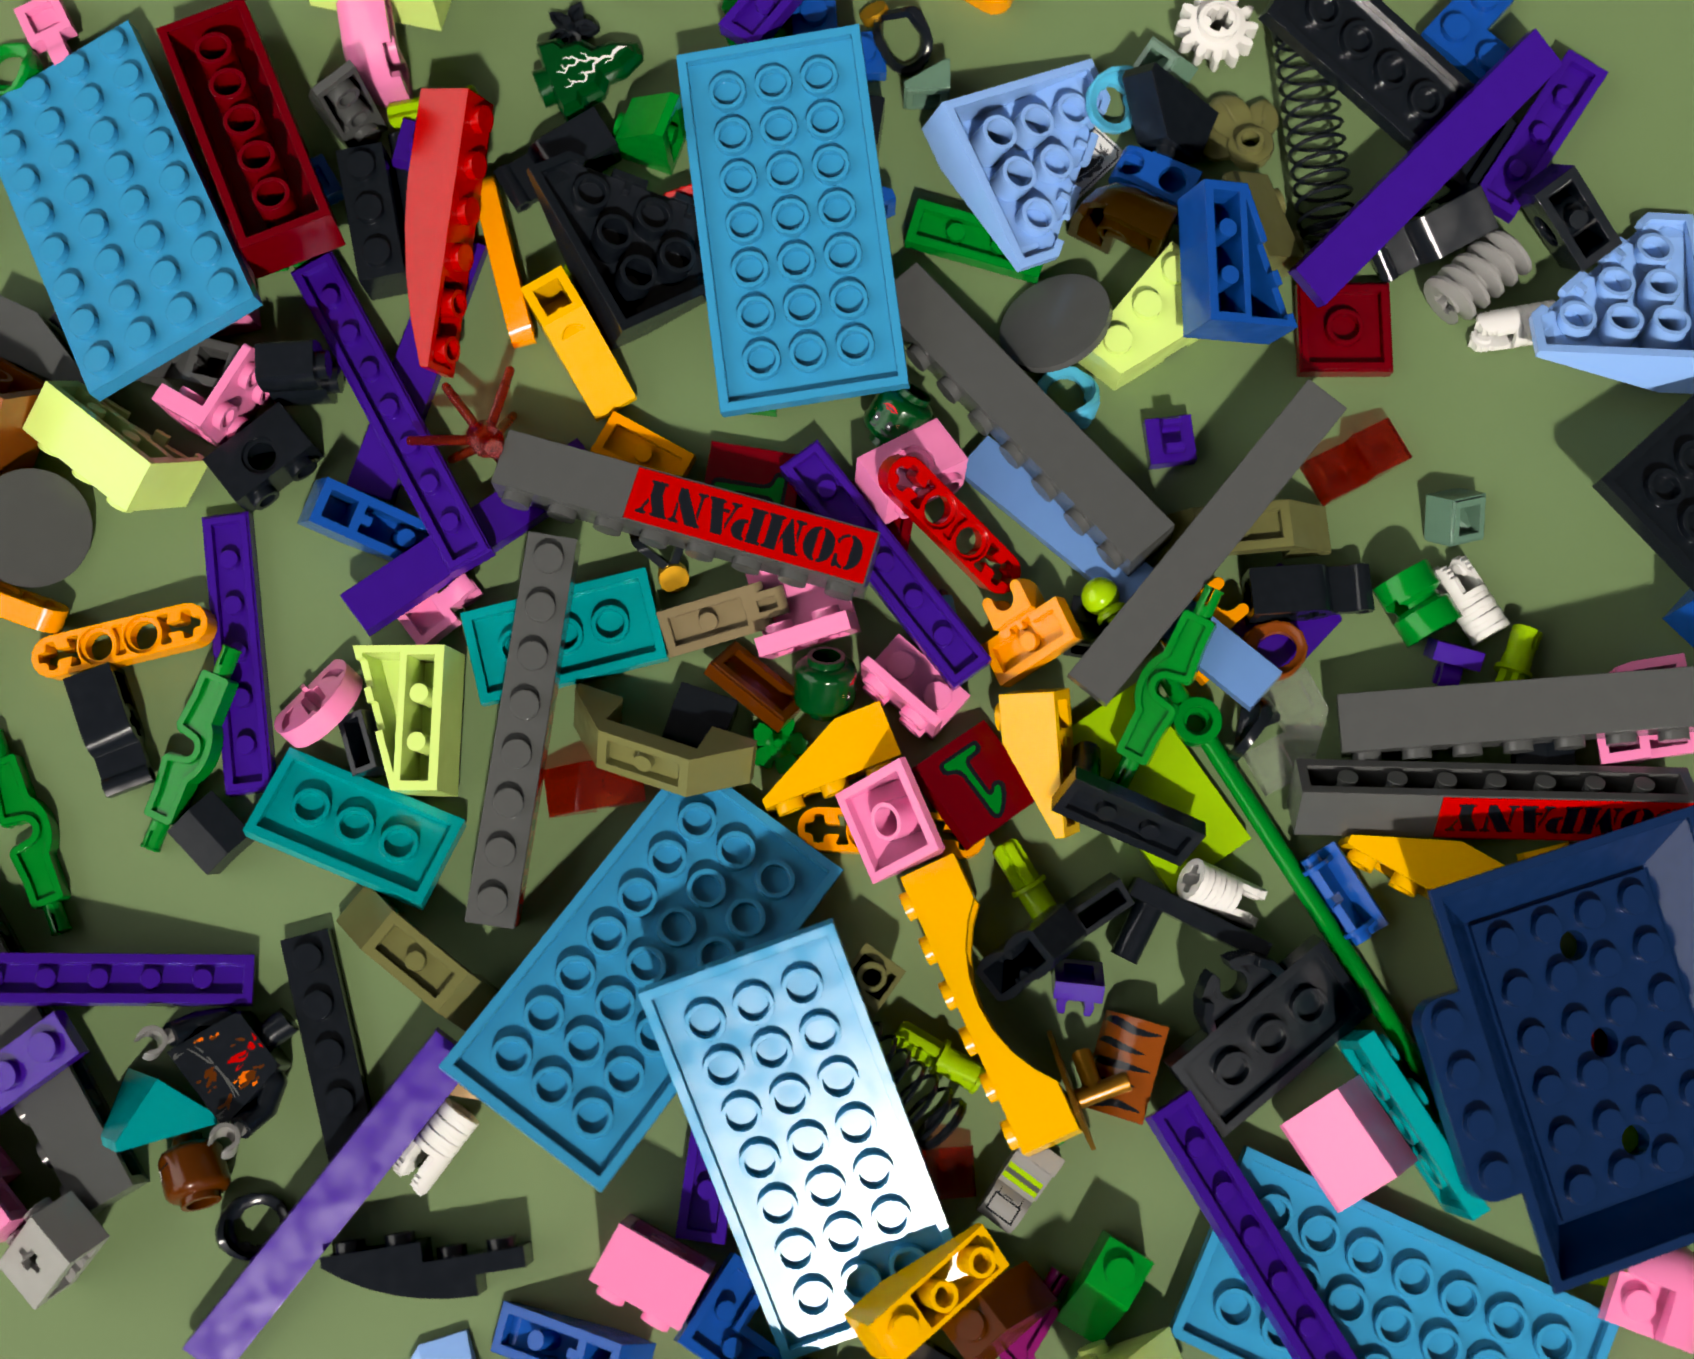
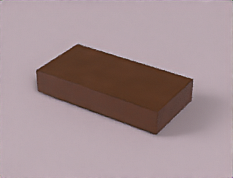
(754, 685)

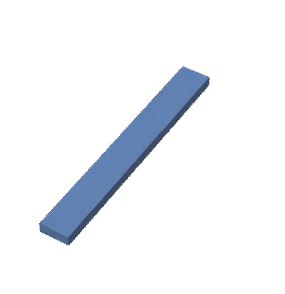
(1227, 659)

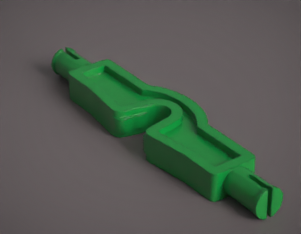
(1180, 664)
(203, 724)
(36, 856)

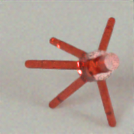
(482, 435)

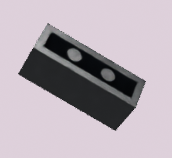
(374, 219)

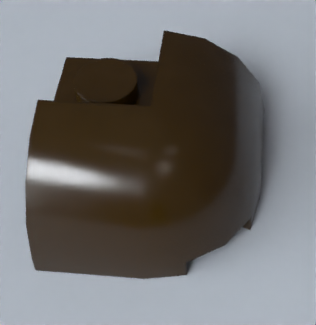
(1124, 214)

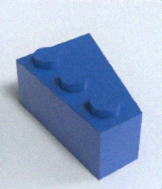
(1225, 268)

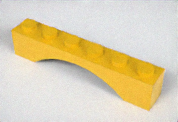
(947, 910)

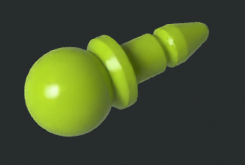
(1101, 598)

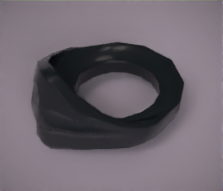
(1251, 726)
(225, 1228)

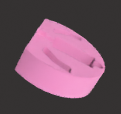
(320, 705)

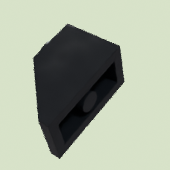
(1167, 114)

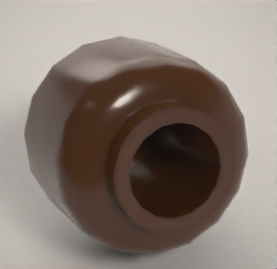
(194, 1172)

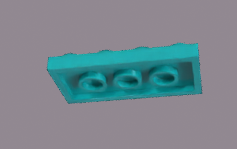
(608, 633)
(355, 828)
(1404, 1103)

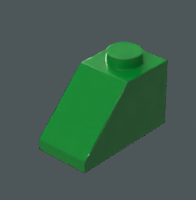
(652, 131)
(1103, 1288)

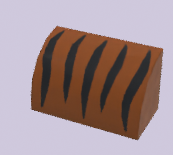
(1131, 1047)

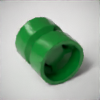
(1417, 603)

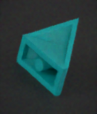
(150, 1112)

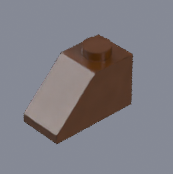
(1000, 1313)

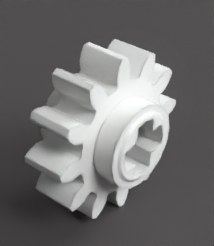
(1215, 45)

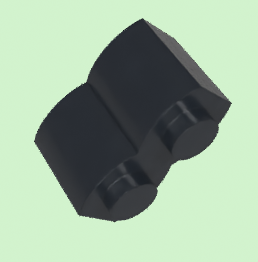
(297, 373)
(1031, 952)

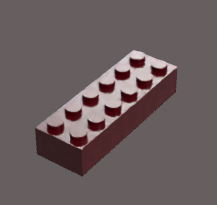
(250, 138)

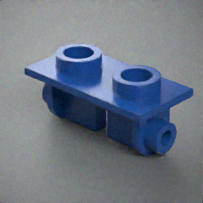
(1344, 893)

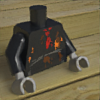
(230, 1064)

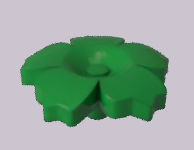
(778, 746)

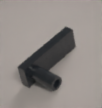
(1124, 812)
(1153, 901)

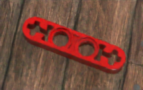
(946, 529)

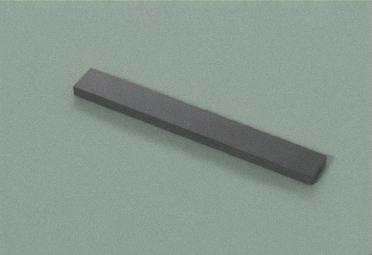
(1206, 543)

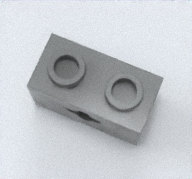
(52, 1248)

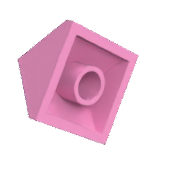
(890, 821)
(1349, 1143)

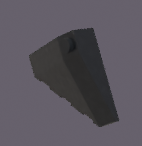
(623, 245)

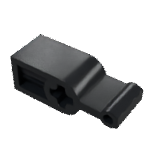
(582, 135)
(1436, 231)
(1306, 592)
(110, 727)

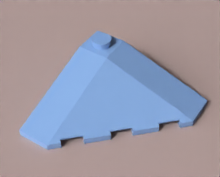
(1019, 156)
(1630, 312)

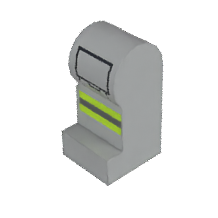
(1017, 1186)

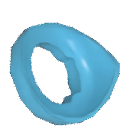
(1112, 78)
(1085, 414)

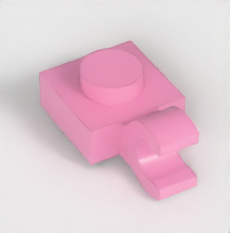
(47, 27)
(436, 615)

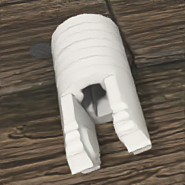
(1504, 328)
(1479, 608)
(1218, 891)
(439, 1139)

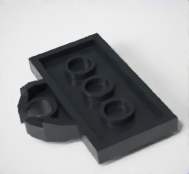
(1263, 1028)

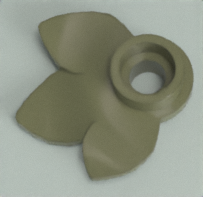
(1242, 126)

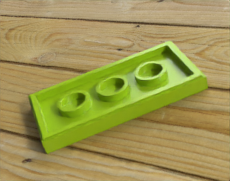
(1169, 778)

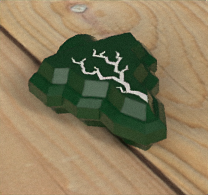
(580, 73)

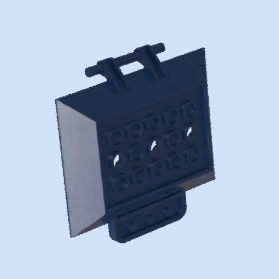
(1515, 1054)

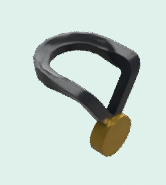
(877, 13)
(672, 574)

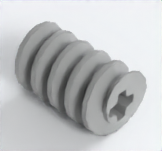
(1476, 276)

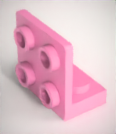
(226, 408)
(812, 619)
(912, 687)

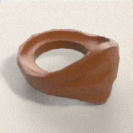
(1260, 632)

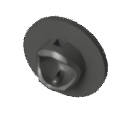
(1056, 323)
(42, 528)

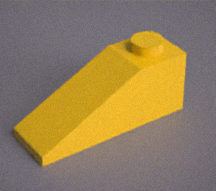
(1040, 744)

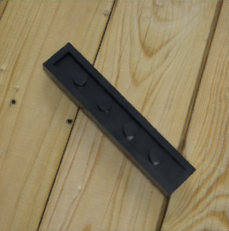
(327, 1035)

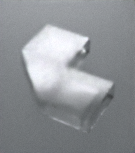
(1302, 722)

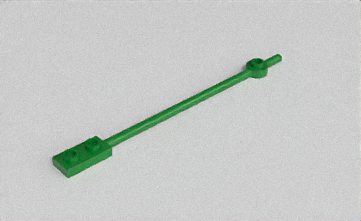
(1292, 870)

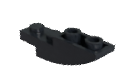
(408, 1268)

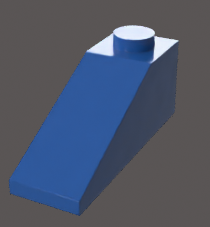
(360, 520)
(543, 1334)

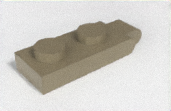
(721, 617)

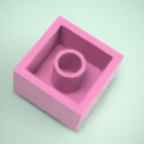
(651, 1273)

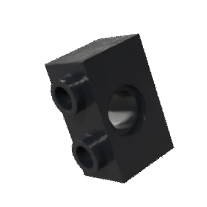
(1567, 217)
(238, 459)

